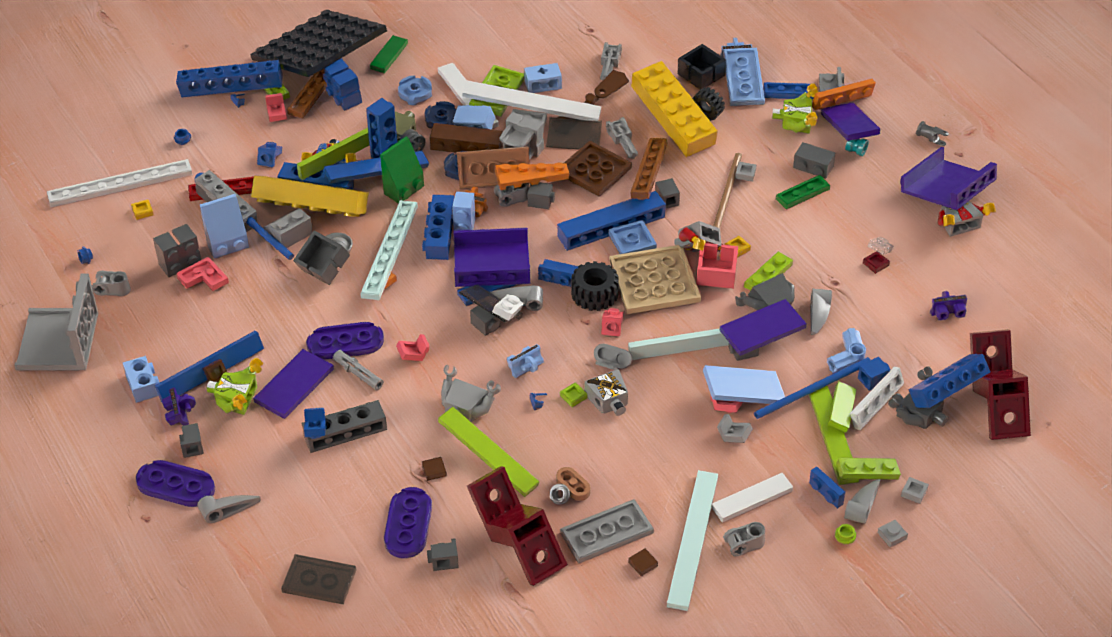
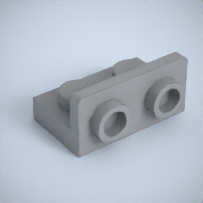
(830, 81)

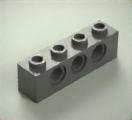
(349, 426)

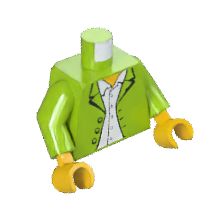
(797, 112)
(236, 389)

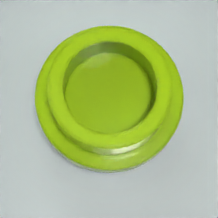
(845, 534)

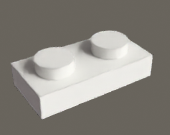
(508, 307)

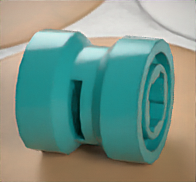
(858, 145)

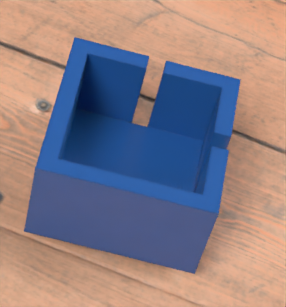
(342, 84)

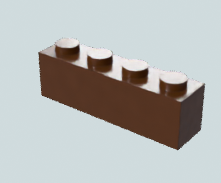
(462, 138)

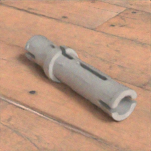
(343, 358)

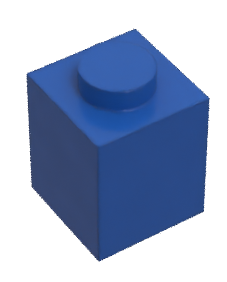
(873, 372)

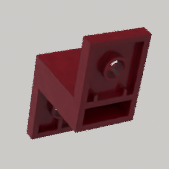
(1002, 387)
(517, 525)

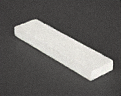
(877, 398)
(752, 497)

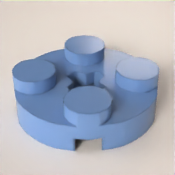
(422, 90)

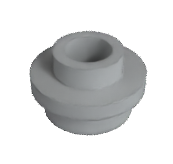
(554, 494)

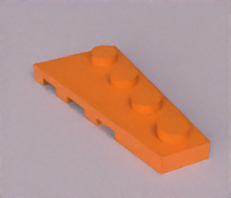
(530, 173)

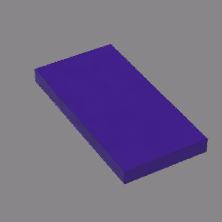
(850, 121)
(762, 327)
(293, 383)

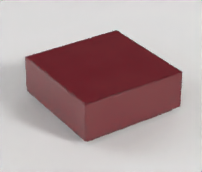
(876, 262)

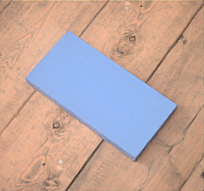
(743, 77)
(743, 384)

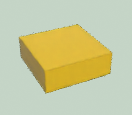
(142, 209)
(743, 246)

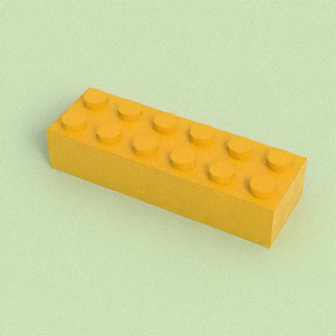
(674, 108)
(305, 194)

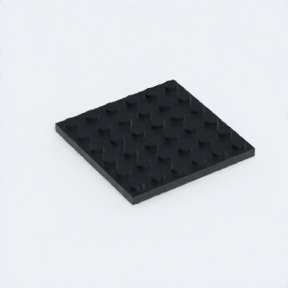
(319, 42)

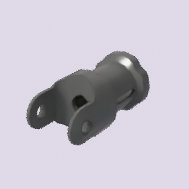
(931, 133)

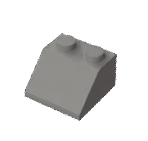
(290, 227)

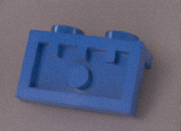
(556, 272)

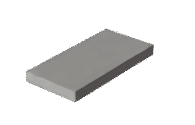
(606, 531)

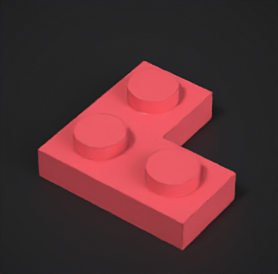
(204, 271)

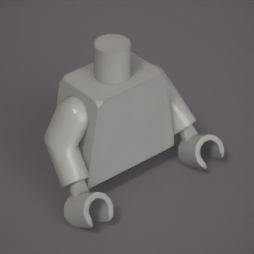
(465, 397)

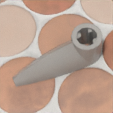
(530, 295)
(819, 308)
(861, 504)
(221, 508)

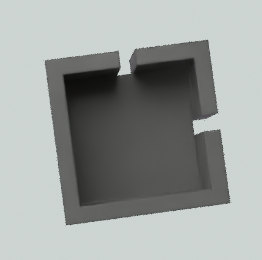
(177, 257)
(321, 257)

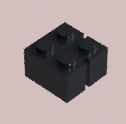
(701, 66)

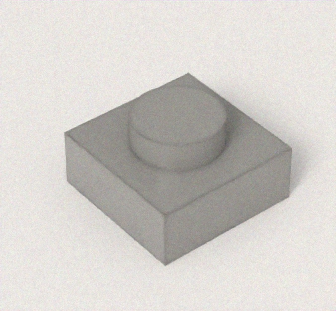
(745, 171)
(914, 490)
(892, 533)

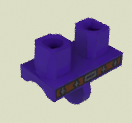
(948, 304)
(180, 407)

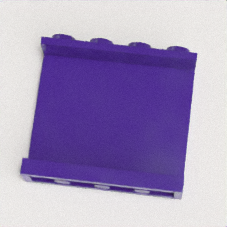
(946, 181)
(491, 257)

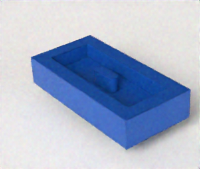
(827, 487)

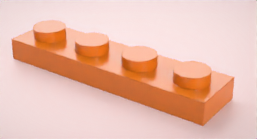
(843, 94)

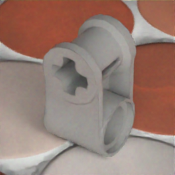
(512, 194)
(112, 283)
(745, 538)

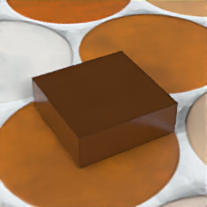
(214, 370)
(434, 468)
(643, 562)

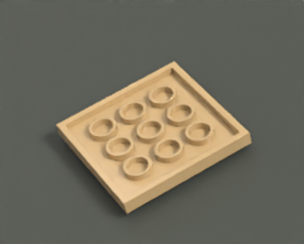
(655, 279)

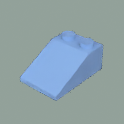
(224, 226)

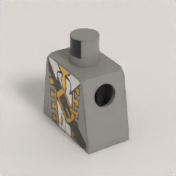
(608, 392)

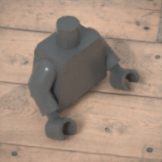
(768, 293)
(918, 416)

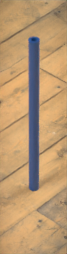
(809, 389)

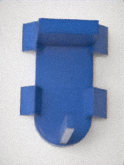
(238, 102)
(535, 403)

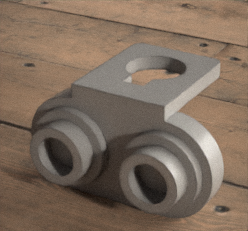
(612, 357)

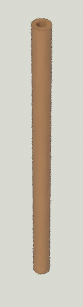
(727, 191)

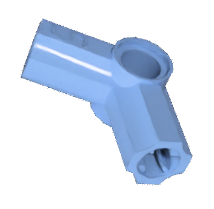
(854, 351)

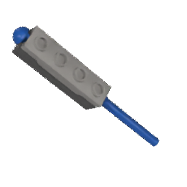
(212, 188)

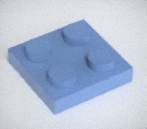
(632, 238)

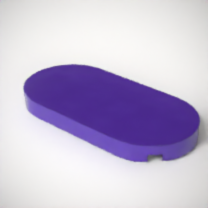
(351, 338)
(174, 483)
(408, 522)

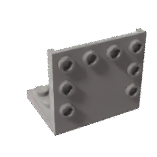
(60, 335)

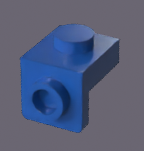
(268, 153)
(314, 422)

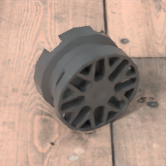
(415, 139)

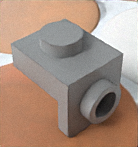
(733, 431)

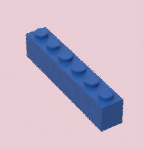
(596, 224)

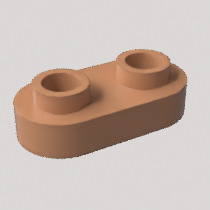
(577, 485)

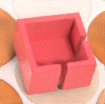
(717, 272)

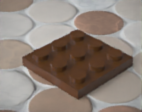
(596, 168)

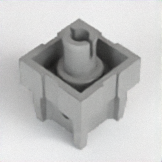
(523, 133)

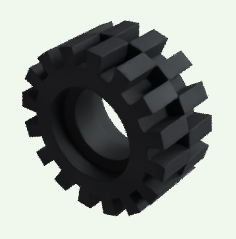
(716, 104)

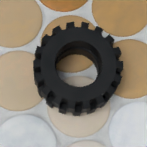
(594, 286)

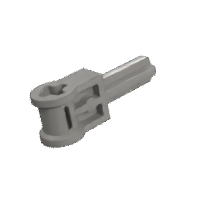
(610, 57)
(622, 134)

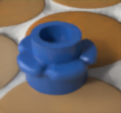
(182, 136)
(85, 255)

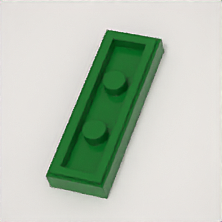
(388, 54)
(802, 192)

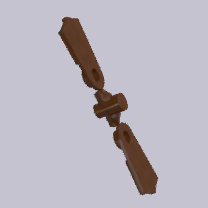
(609, 85)

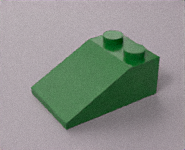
(401, 171)

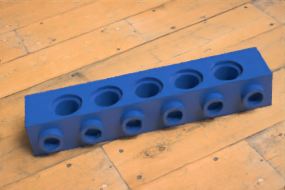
(229, 78)

